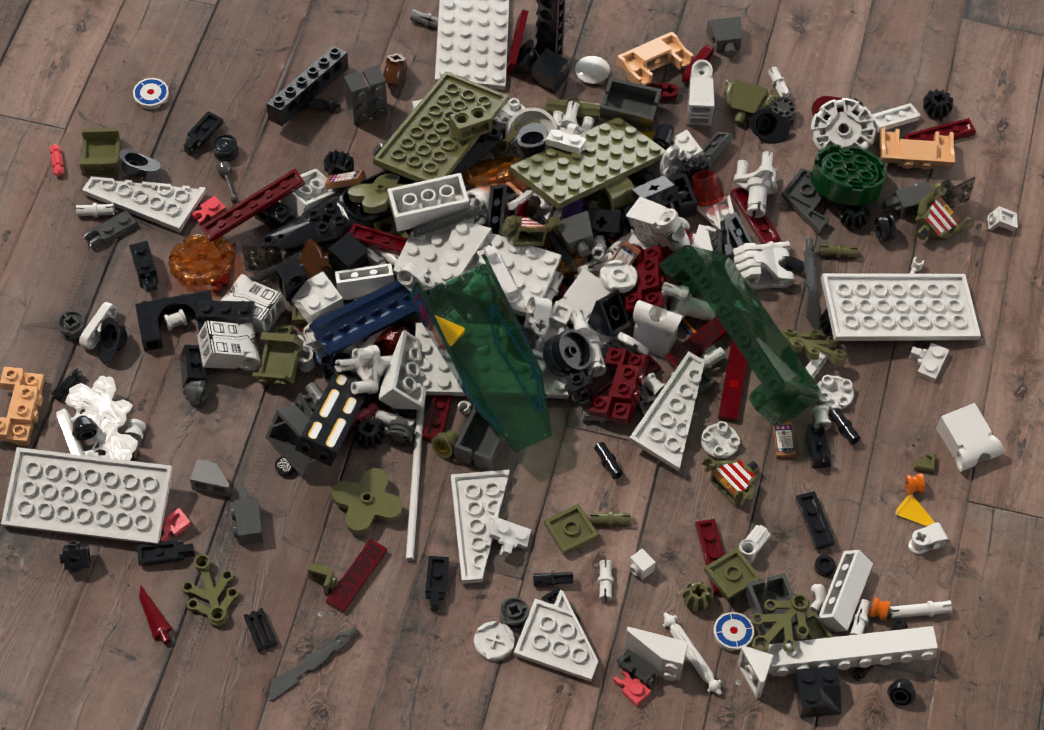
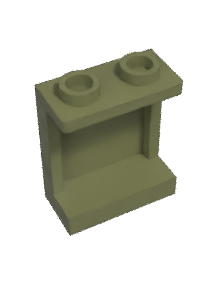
(100, 151)
(279, 359)

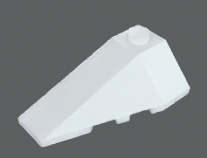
(403, 379)

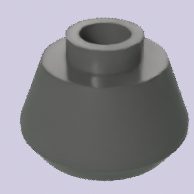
(195, 392)

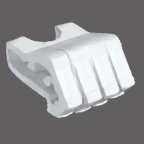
(763, 268)

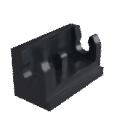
(191, 365)
(817, 446)

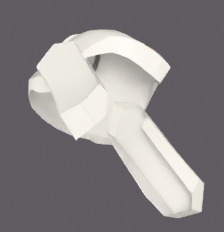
(540, 203)

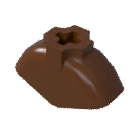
(395, 69)
(313, 259)

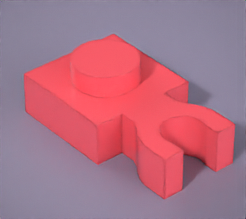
(209, 209)
(175, 523)
(633, 689)

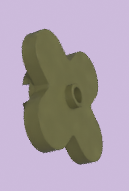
(375, 195)
(367, 500)

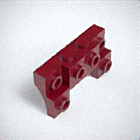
(649, 279)
(625, 386)

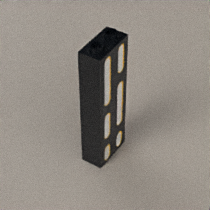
(331, 420)

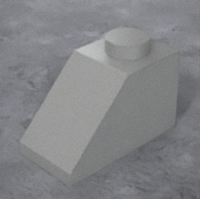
(209, 478)

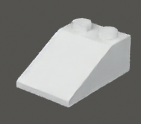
(311, 194)
(658, 650)

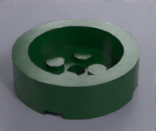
(848, 175)

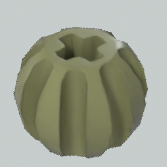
(697, 596)

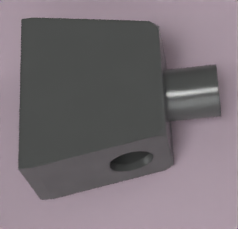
(725, 34)
(576, 233)

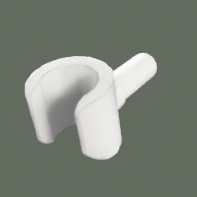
(916, 267)
(465, 404)

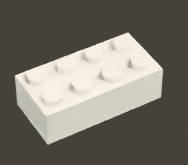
(428, 201)

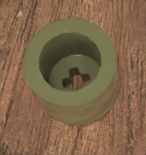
(615, 195)

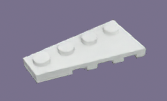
(460, 250)

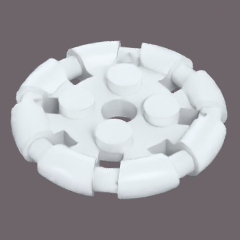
(846, 118)

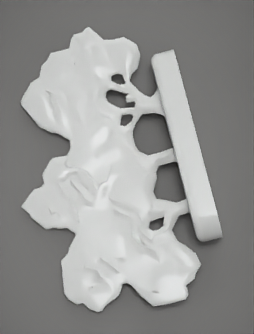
(105, 413)

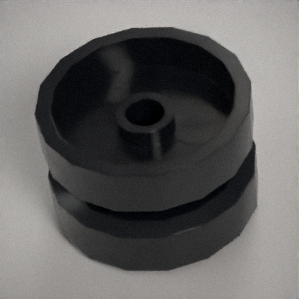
(567, 352)

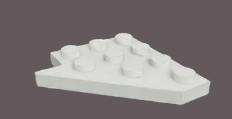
(556, 639)

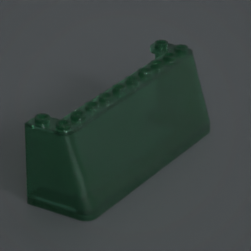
(785, 381)

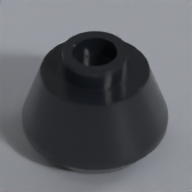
(84, 428)
(901, 692)

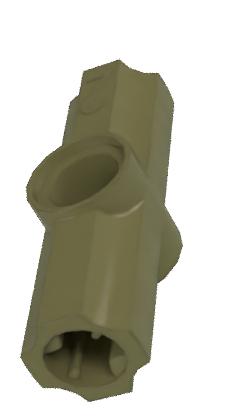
(585, 109)

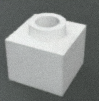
(641, 564)

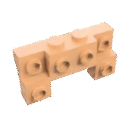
(653, 55)
(917, 152)
(23, 406)

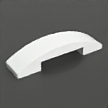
(558, 321)

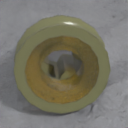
(444, 443)

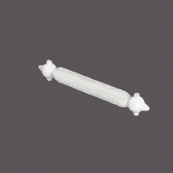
(693, 654)

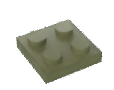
(571, 529)
(731, 573)

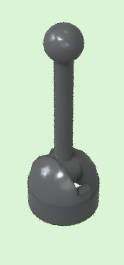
(224, 169)

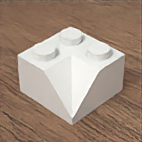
(317, 298)

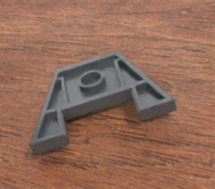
(805, 200)

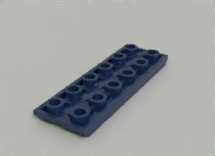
(363, 317)

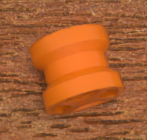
(914, 483)
(879, 608)

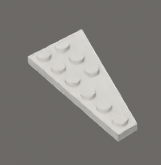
(149, 200)
(668, 420)

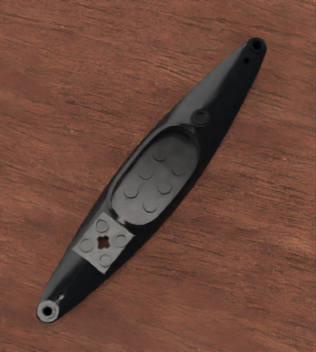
(336, 216)

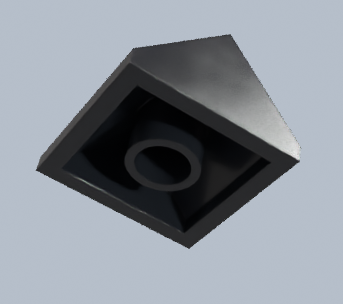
(609, 314)

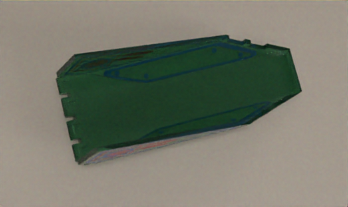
(491, 356)

